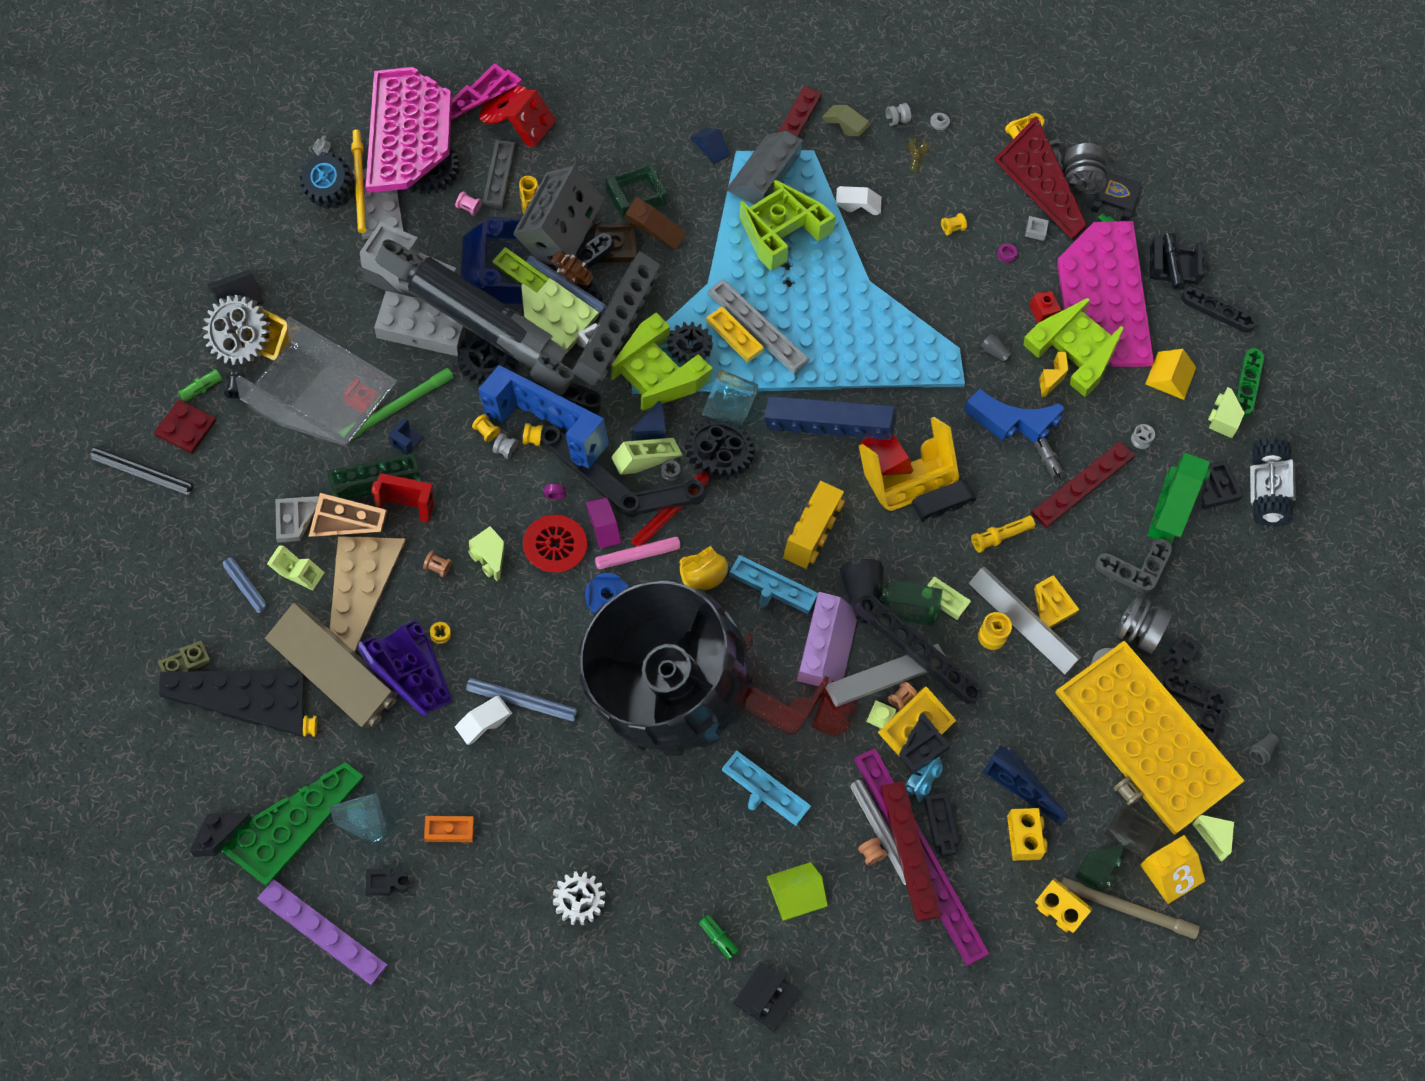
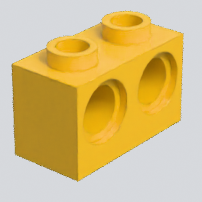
(1021, 834)
(1067, 901)

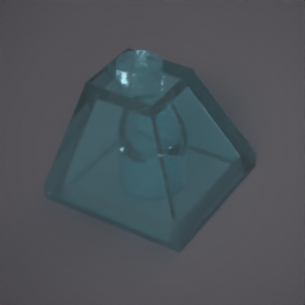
(361, 817)

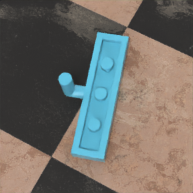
(773, 585)
(765, 789)

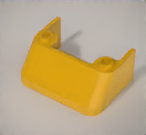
(932, 471)

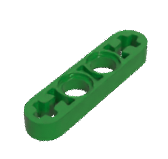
(1251, 384)

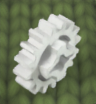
(587, 900)

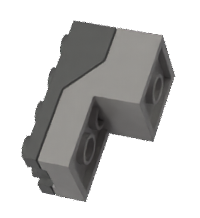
(377, 275)

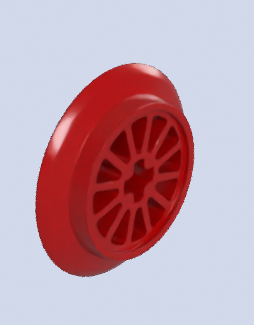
(556, 523)

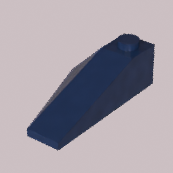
(1016, 777)

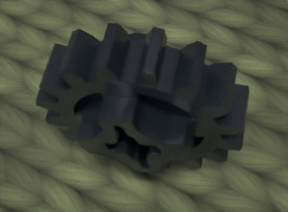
(679, 342)

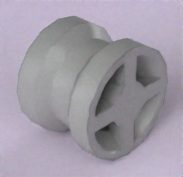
(1144, 431)
(504, 445)

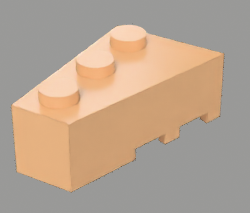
(344, 517)

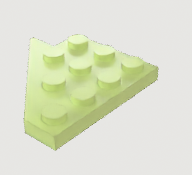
(558, 312)

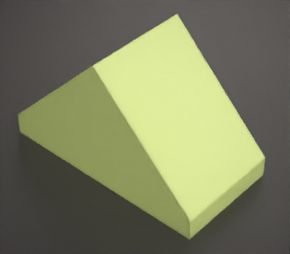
(1217, 834)

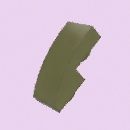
(189, 659)

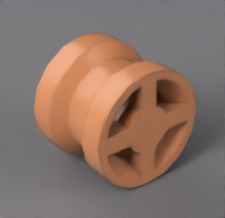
(872, 851)

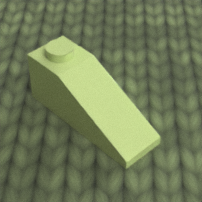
(644, 454)

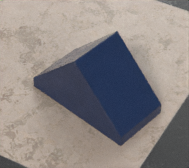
(711, 144)
(651, 425)

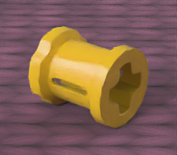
(954, 224)
(486, 428)

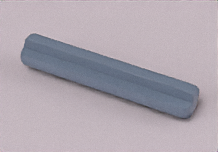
(245, 585)

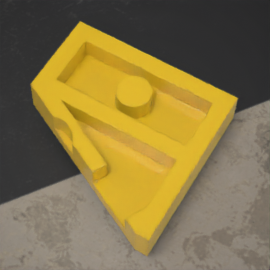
(1053, 602)

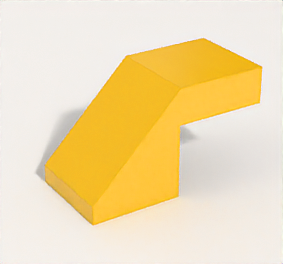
(1052, 378)

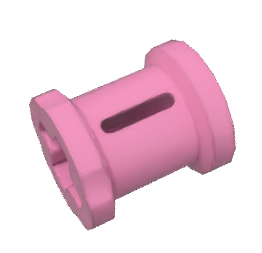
(468, 203)

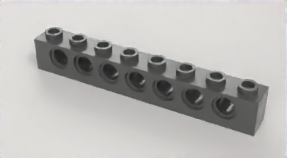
(616, 318)

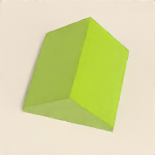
(798, 891)

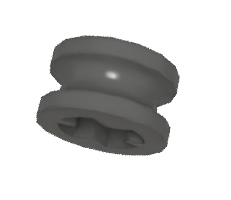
(668, 476)

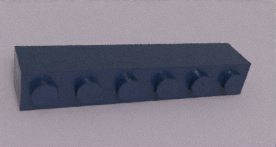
(830, 418)

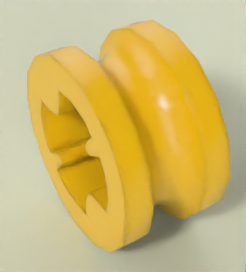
(440, 625)
(310, 726)

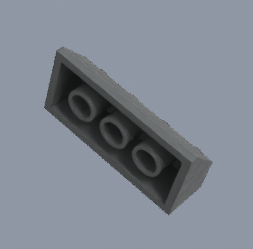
(767, 163)

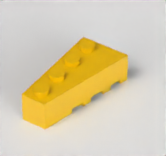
(811, 528)

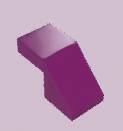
(604, 522)

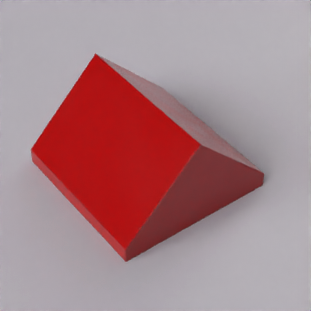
(891, 456)

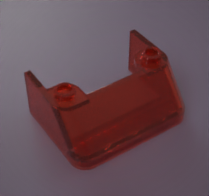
(777, 714)

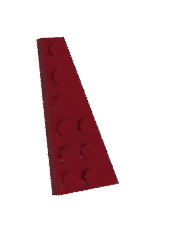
(1037, 171)

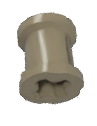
(1128, 791)

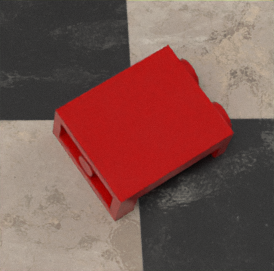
(404, 492)

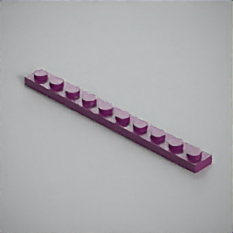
(951, 909)

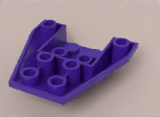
(408, 667)

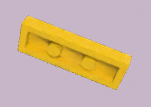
(734, 334)

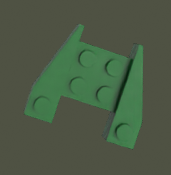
(1178, 497)

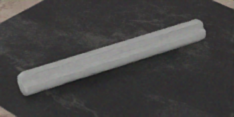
(878, 824)

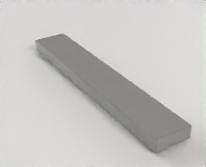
(758, 326)
(1025, 620)
(877, 678)

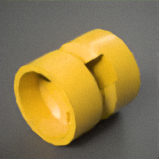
(994, 631)

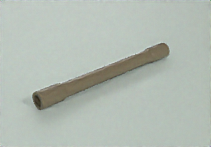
(1177, 925)

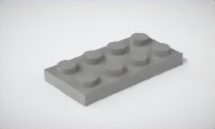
(379, 208)

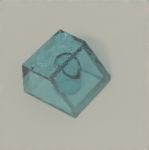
(730, 398)

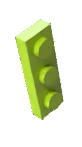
(519, 270)

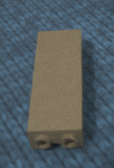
(331, 666)

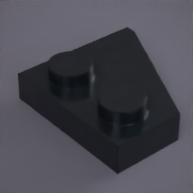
(923, 745)
(217, 832)

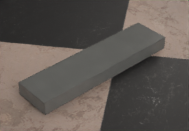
(499, 174)

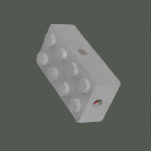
(417, 324)

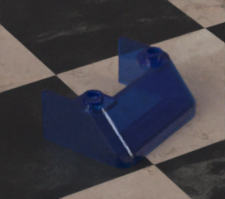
(473, 259)

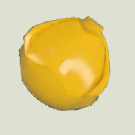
(703, 570)

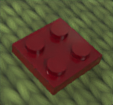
(185, 426)

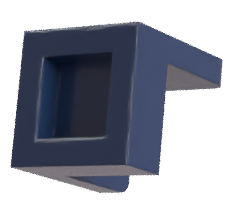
(404, 437)

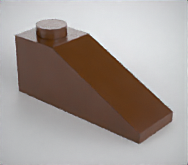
(654, 223)

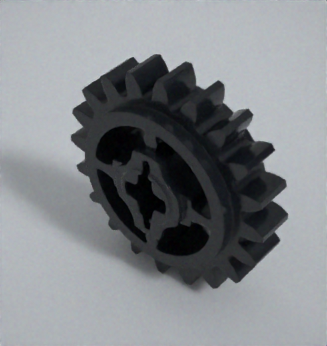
(479, 350)

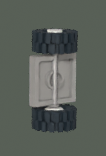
(1272, 482)

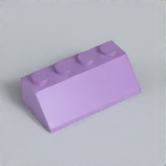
(827, 640)

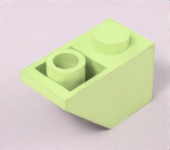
(1228, 415)
(489, 550)

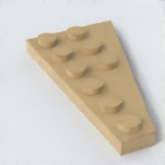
(359, 581)

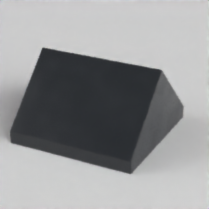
(238, 284)

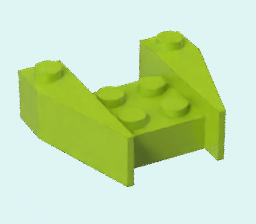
(778, 217)
(1082, 341)
(653, 371)

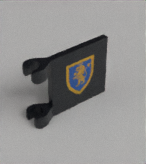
(1118, 193)

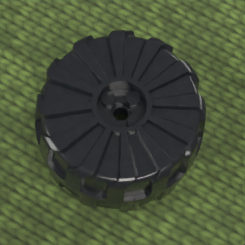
(639, 641)

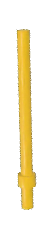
(358, 149)

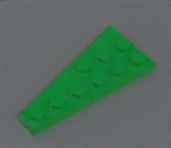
(286, 827)

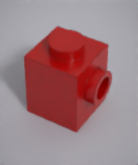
(1044, 305)

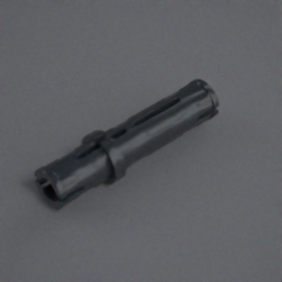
(1172, 254)

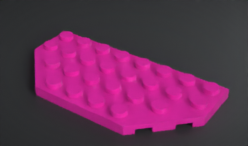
(406, 128)
(1107, 271)

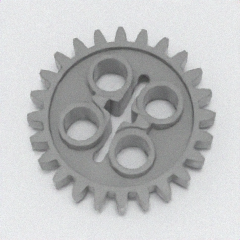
(221, 339)

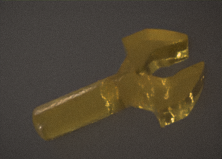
(916, 153)

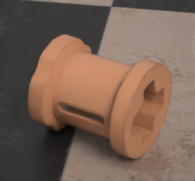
(437, 564)
(902, 696)

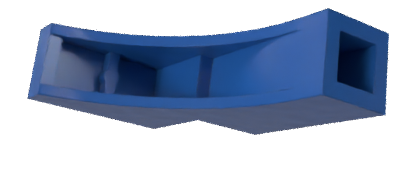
(1006, 420)

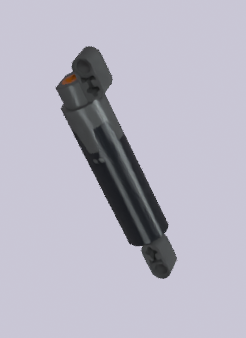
(480, 314)

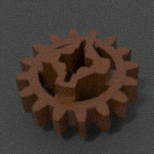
(572, 268)

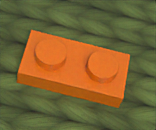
(448, 829)

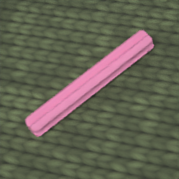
(637, 553)

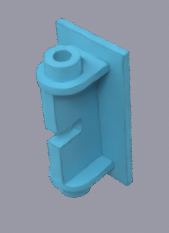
(921, 784)

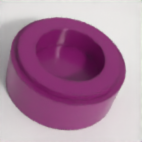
(1007, 253)
(555, 491)

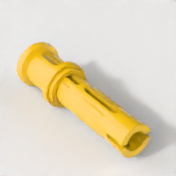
(994, 535)

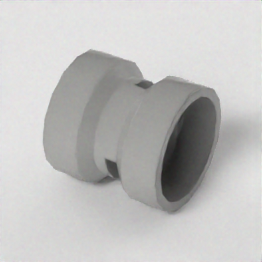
(899, 114)

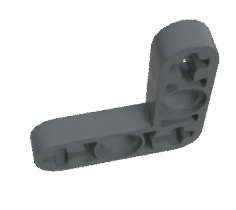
(1143, 573)

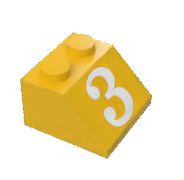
(1174, 869)

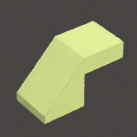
(297, 570)

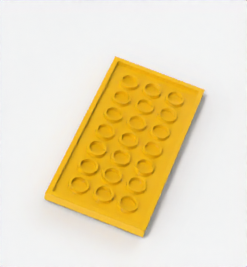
(1149, 737)

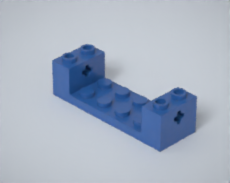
(507, 390)

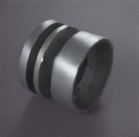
(1085, 168)
(1144, 624)

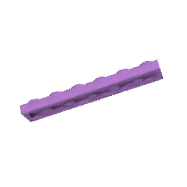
(322, 932)

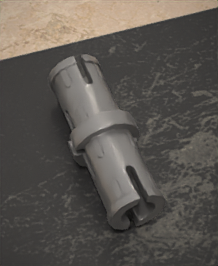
(1049, 459)

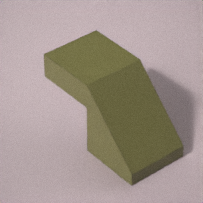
(850, 121)

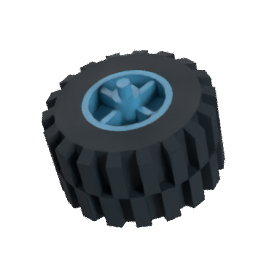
(327, 180)

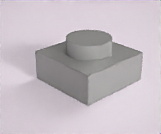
(1036, 228)

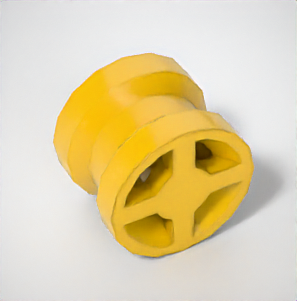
(532, 434)

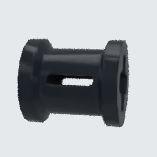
(232, 389)

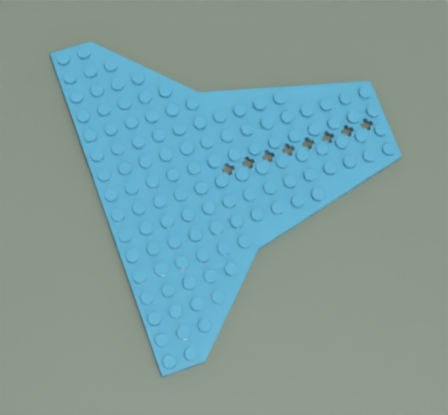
(830, 312)

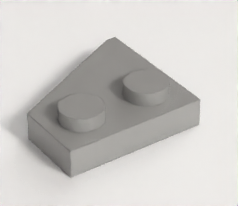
(293, 517)

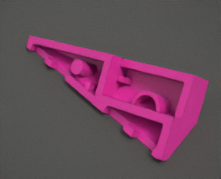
(488, 86)

